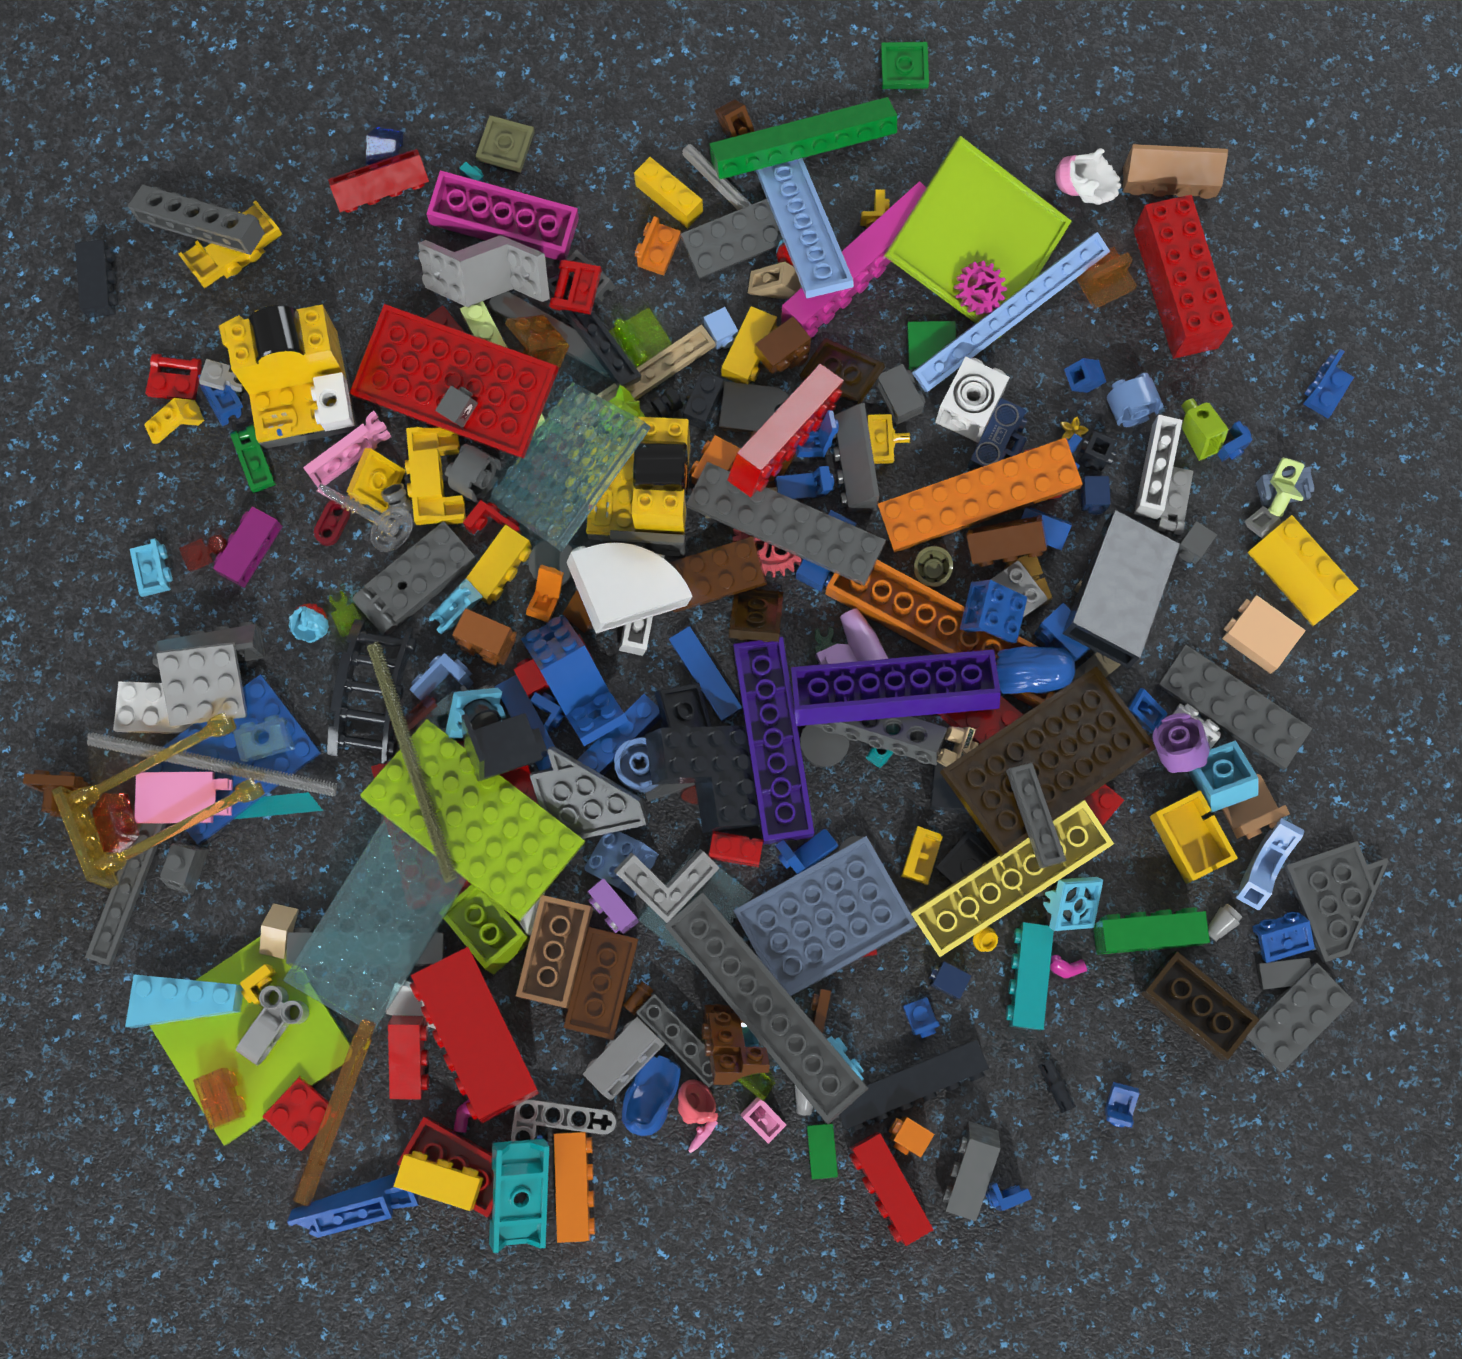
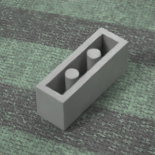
(623, 1058)

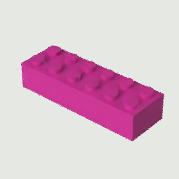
(494, 211)

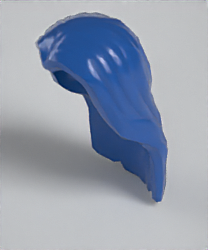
(1034, 669)
(650, 1096)

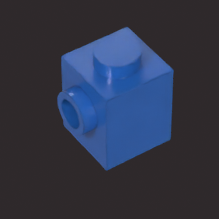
(1085, 375)

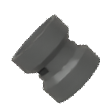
(396, 497)

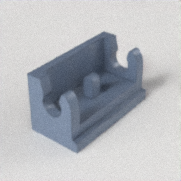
(1268, 492)

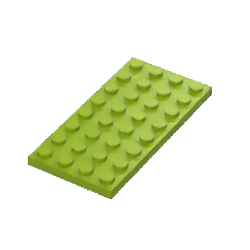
(490, 827)

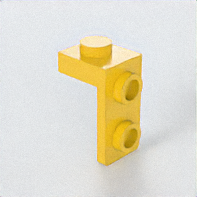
(171, 416)

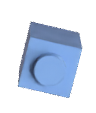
(721, 328)

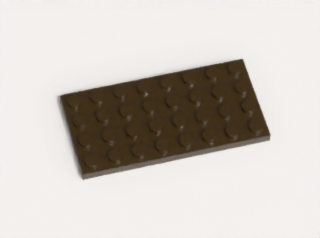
(1075, 745)

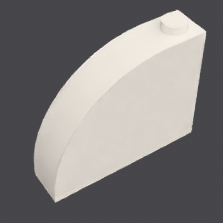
(625, 584)

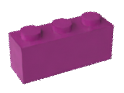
(247, 546)

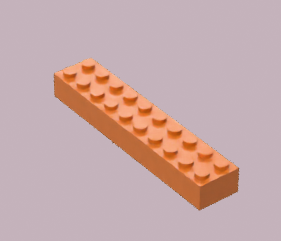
(920, 616)

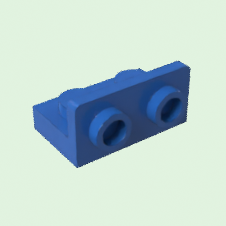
(1284, 936)
(1011, 1196)

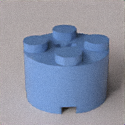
(1134, 400)
(626, 770)

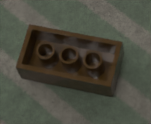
(1199, 1006)

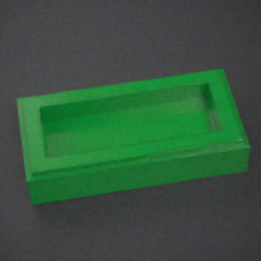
(822, 1151)

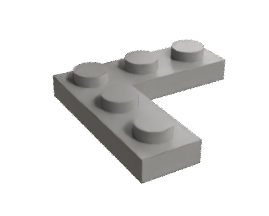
(681, 888)

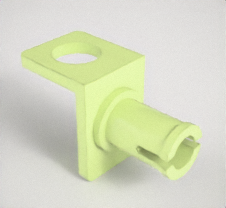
(1285, 486)

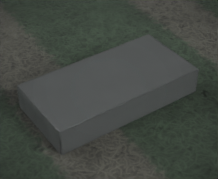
(1282, 972)

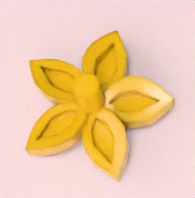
(1073, 428)

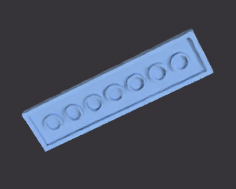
(805, 228)

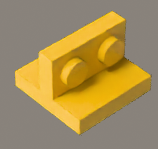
(373, 476)

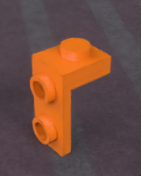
(546, 593)

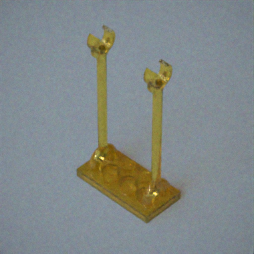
(81, 827)

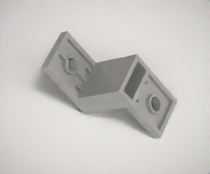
(484, 270)

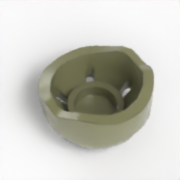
(933, 568)

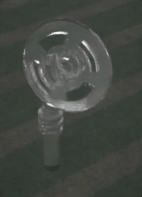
(383, 521)

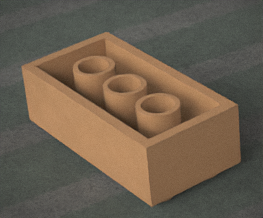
(554, 951)

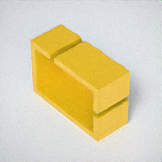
(1191, 842)

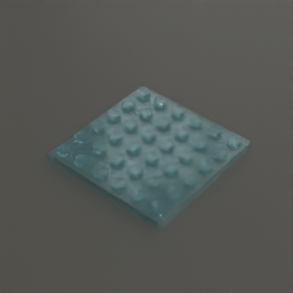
(568, 465)

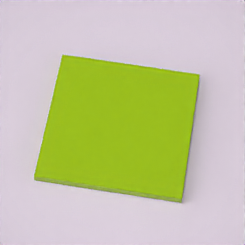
(976, 215)
(211, 1042)

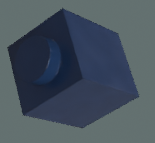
(1095, 494)
(949, 980)

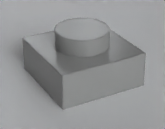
(1262, 522)

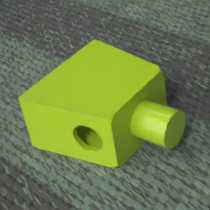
(1203, 428)

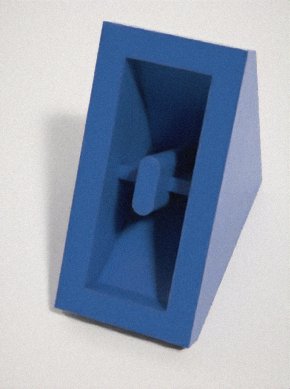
(1146, 710)

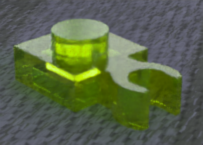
(344, 615)

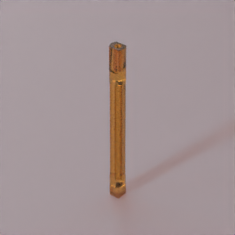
(334, 1113)

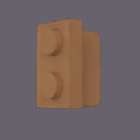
(1254, 813)

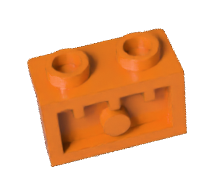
(657, 247)

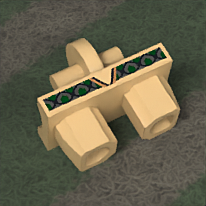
(963, 744)

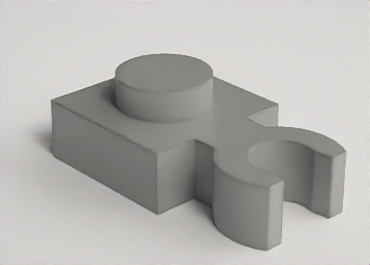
(218, 376)

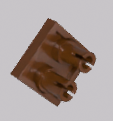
(44, 782)

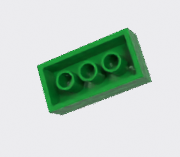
(1151, 932)

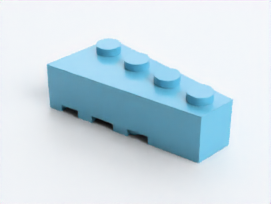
(171, 1000)

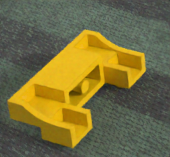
(426, 476)

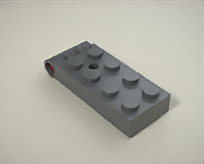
(424, 569)

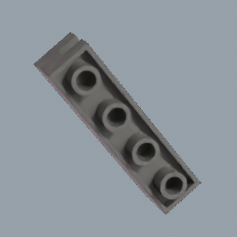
(677, 1037)

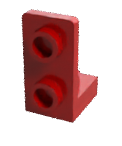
(478, 518)

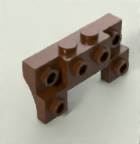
(727, 1048)

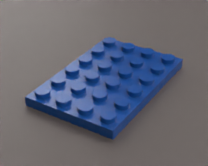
(260, 703)

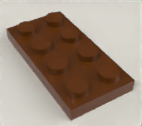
(721, 572)
(601, 983)

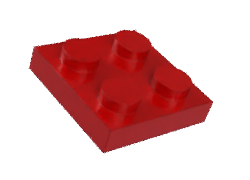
(298, 1113)

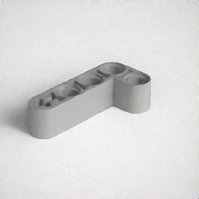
(565, 1122)

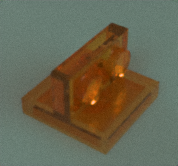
(1107, 279)

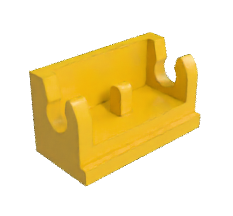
(922, 855)

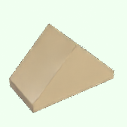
(275, 930)

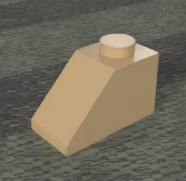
(774, 281)

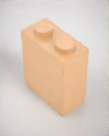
(1262, 633)

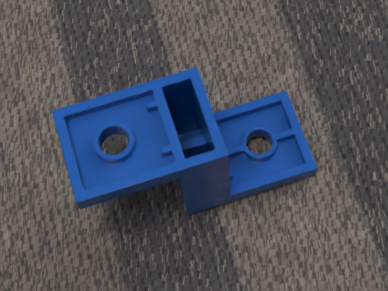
(574, 679)

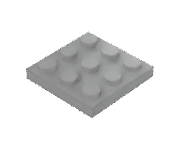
(201, 683)

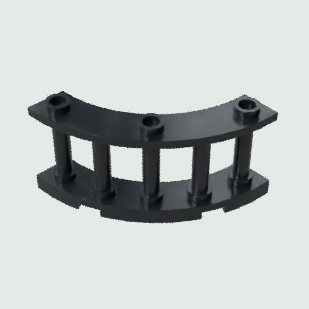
(345, 683)

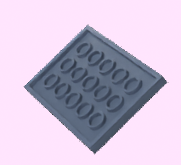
(825, 917)

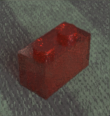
(115, 822)

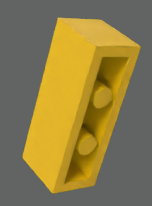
(668, 192)
(741, 361)
(499, 564)
(439, 1180)

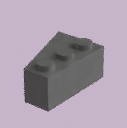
(972, 1171)

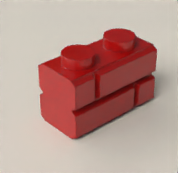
(735, 849)

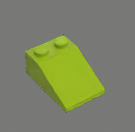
(486, 929)

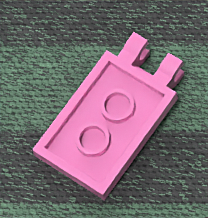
(347, 451)
(176, 795)

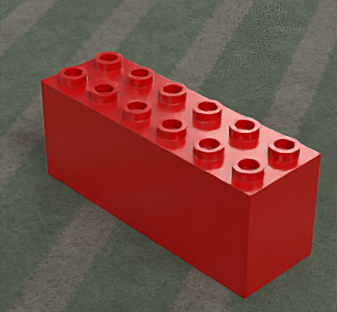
(1182, 276)
(473, 1035)

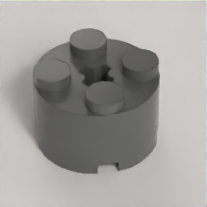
(473, 472)

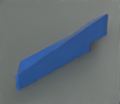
(353, 1207)

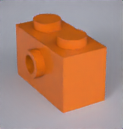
(910, 1136)

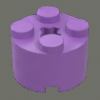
(1181, 743)

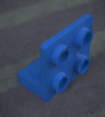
(1328, 386)
(994, 610)

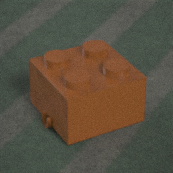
(484, 637)

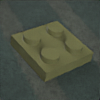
(505, 143)

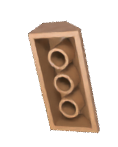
(1174, 171)

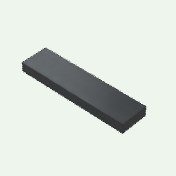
(1036, 815)

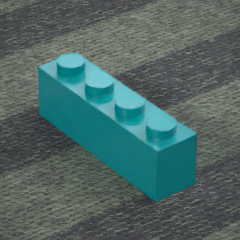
(1031, 976)

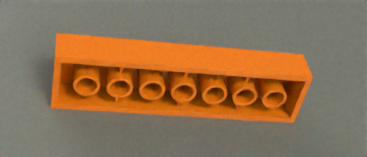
(980, 495)

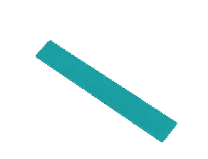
(281, 805)

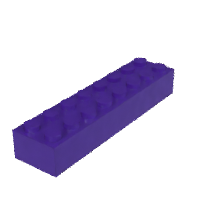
(895, 687)
(773, 741)

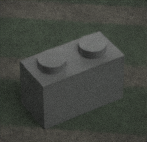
(900, 393)

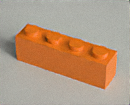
(572, 1187)

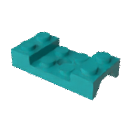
(517, 1169)

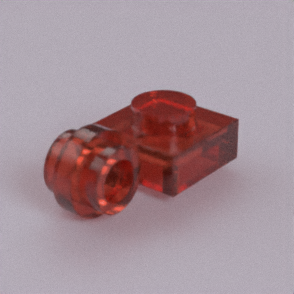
(198, 554)

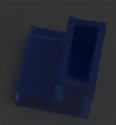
(383, 144)

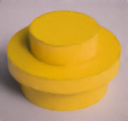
(985, 940)

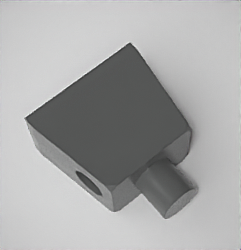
(183, 866)

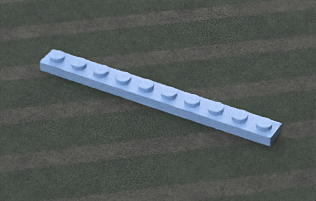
(1011, 312)

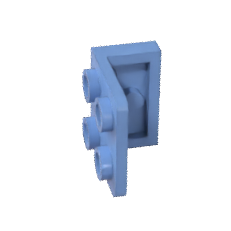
(439, 669)
(611, 853)

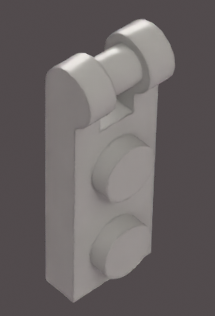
(1176, 501)

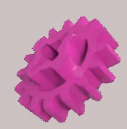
(980, 275)

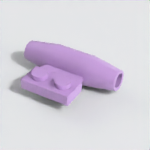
(861, 640)

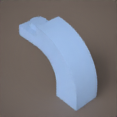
(1267, 862)

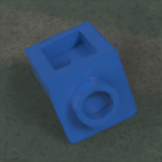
(921, 1017)

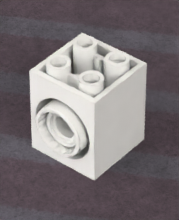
(972, 399)

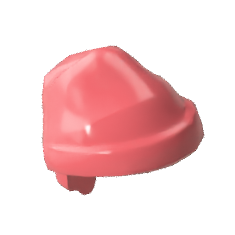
(696, 1103)

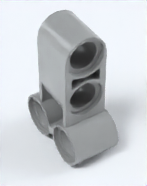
(270, 1024)

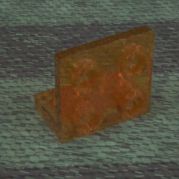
(539, 338)

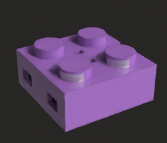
(606, 899)

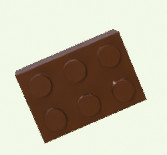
(1007, 540)

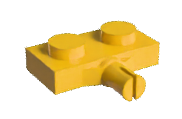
(884, 438)

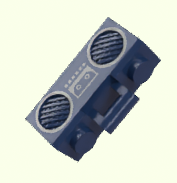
(1001, 428)

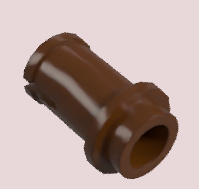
(638, 997)

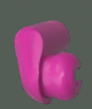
(1065, 969)
(461, 1118)

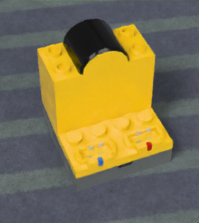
(276, 362)
(650, 487)

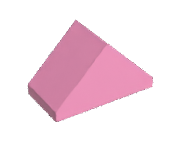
(763, 1119)

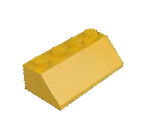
(1302, 570)

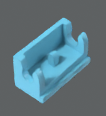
(454, 605)

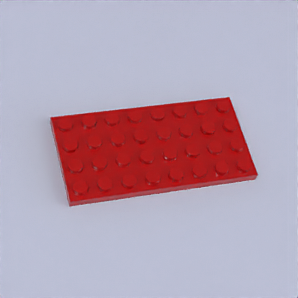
(417, 361)

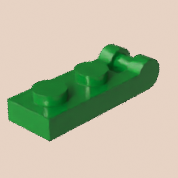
(252, 459)

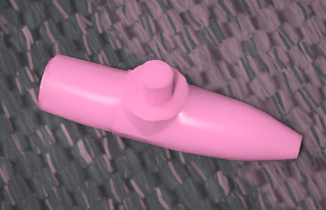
(702, 1134)

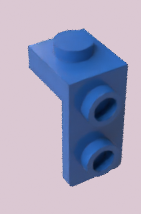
(820, 440)
(806, 485)
(807, 854)

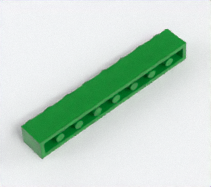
(803, 138)

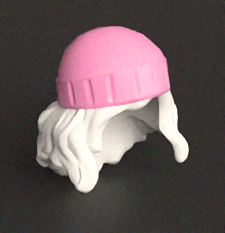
(1088, 177)

